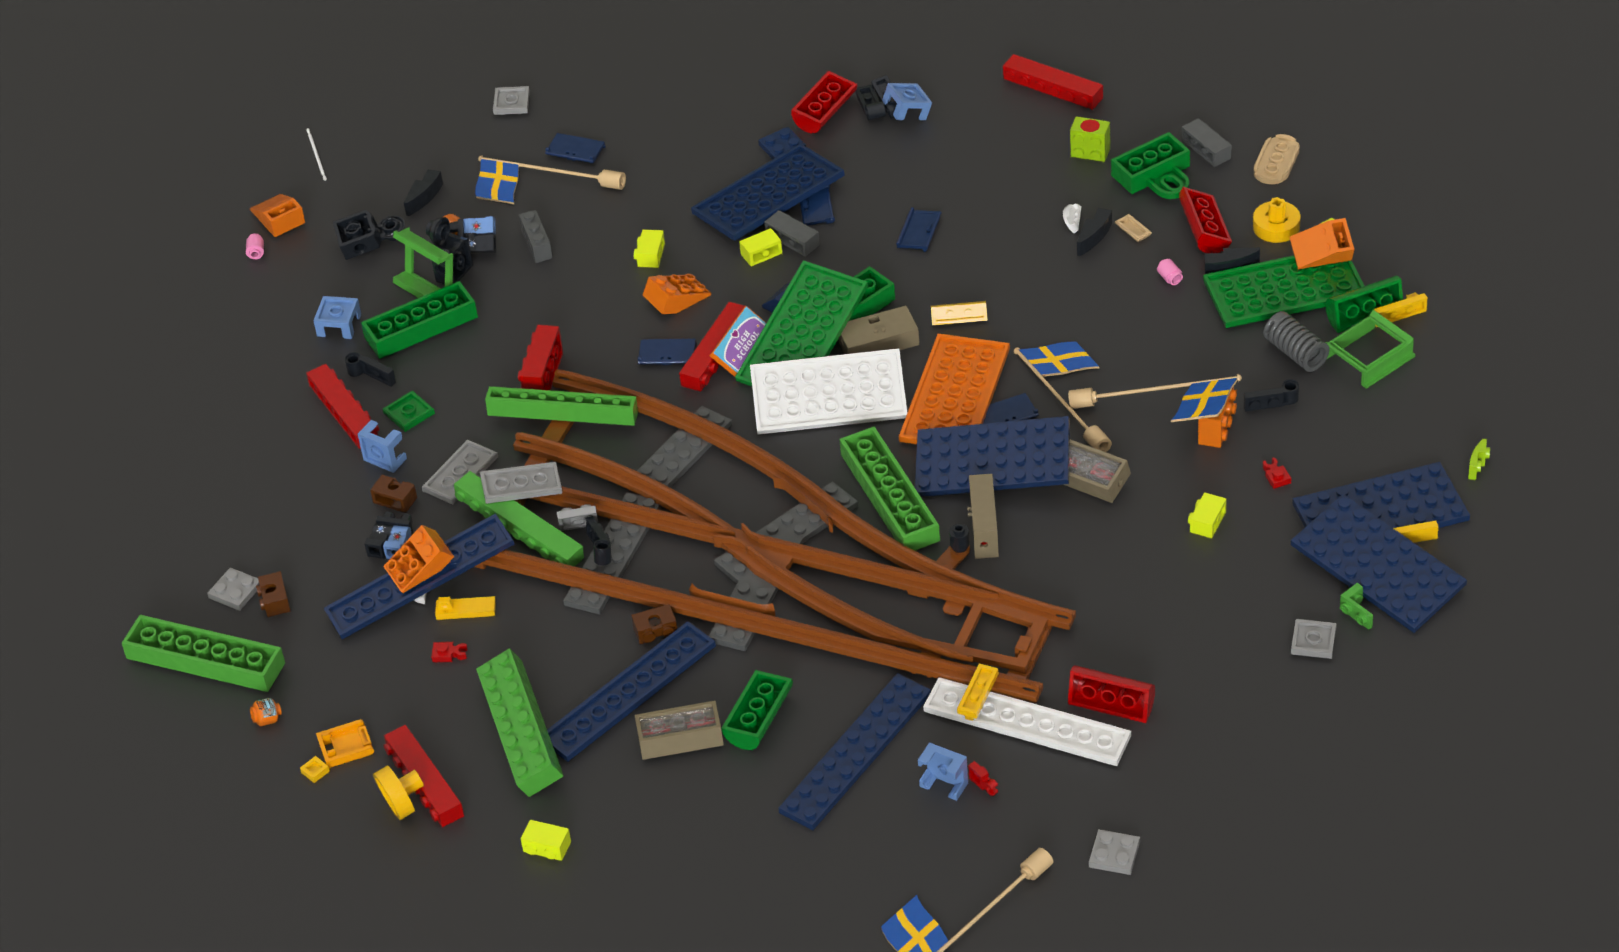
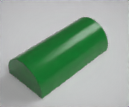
(1356, 305)
(756, 709)

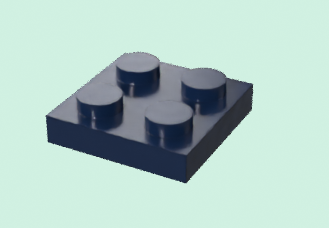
(779, 142)

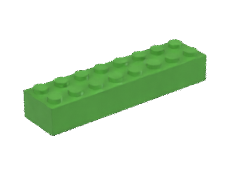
(889, 489)
(203, 653)
(519, 723)

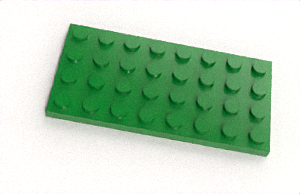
(1275, 286)
(806, 318)

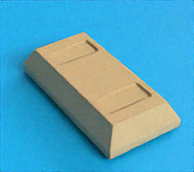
(1133, 228)

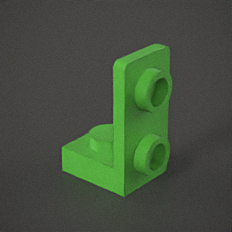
(1350, 605)

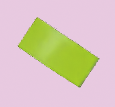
(1478, 458)

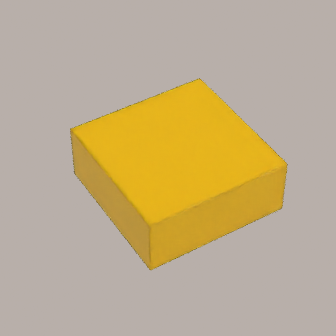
(314, 769)

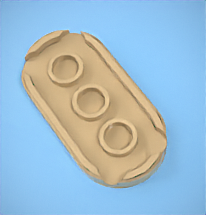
(1276, 159)

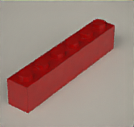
(1053, 81)
(700, 365)
(339, 401)
(435, 792)

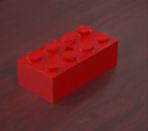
(541, 359)

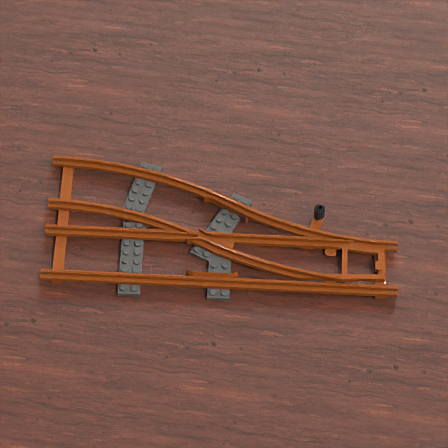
(762, 559)

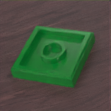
(408, 411)

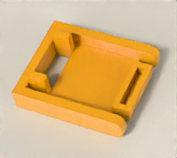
(349, 743)

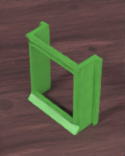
(408, 279)
(1385, 364)

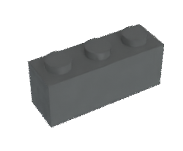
(1206, 142)
(793, 233)
(535, 236)

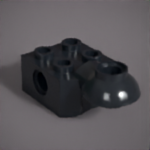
(362, 234)
(440, 235)

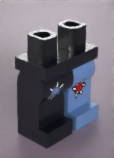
(472, 227)
(388, 535)

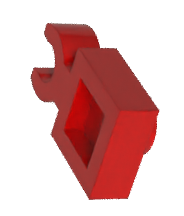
(1276, 475)
(447, 651)
(979, 775)

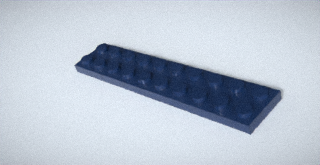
(384, 596)
(629, 690)
(854, 751)

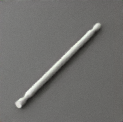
(316, 154)

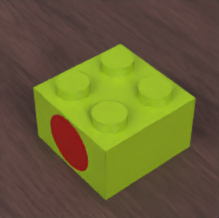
(1090, 139)

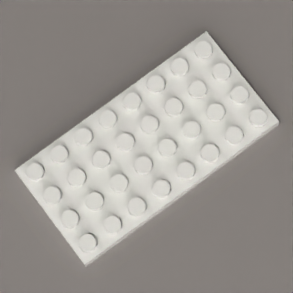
(828, 391)

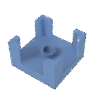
(907, 96)
(337, 313)
(380, 450)
(945, 766)

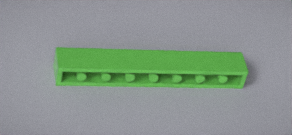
(561, 406)
(521, 523)

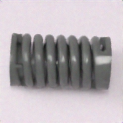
(1296, 341)

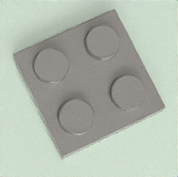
(511, 100)
(575, 518)
(234, 589)
(1313, 638)
(1114, 852)

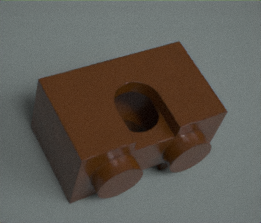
(389, 488)
(273, 594)
(648, 630)

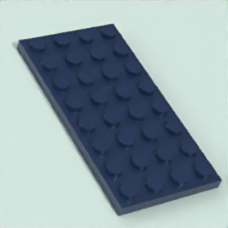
(767, 190)
(1012, 451)
(1396, 498)
(1388, 565)

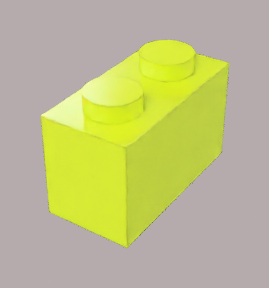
(760, 247)
(649, 248)
(1207, 515)
(546, 840)

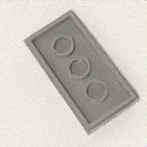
(467, 458)
(520, 482)

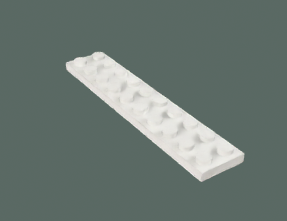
(1033, 723)

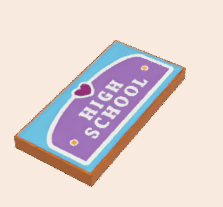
(738, 341)

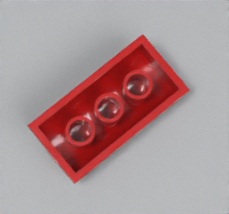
(822, 102)
(1205, 220)
(1110, 694)

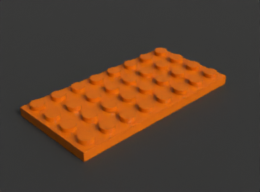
(955, 384)

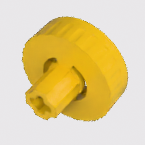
(1276, 212)
(397, 790)

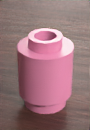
(254, 246)
(1169, 271)

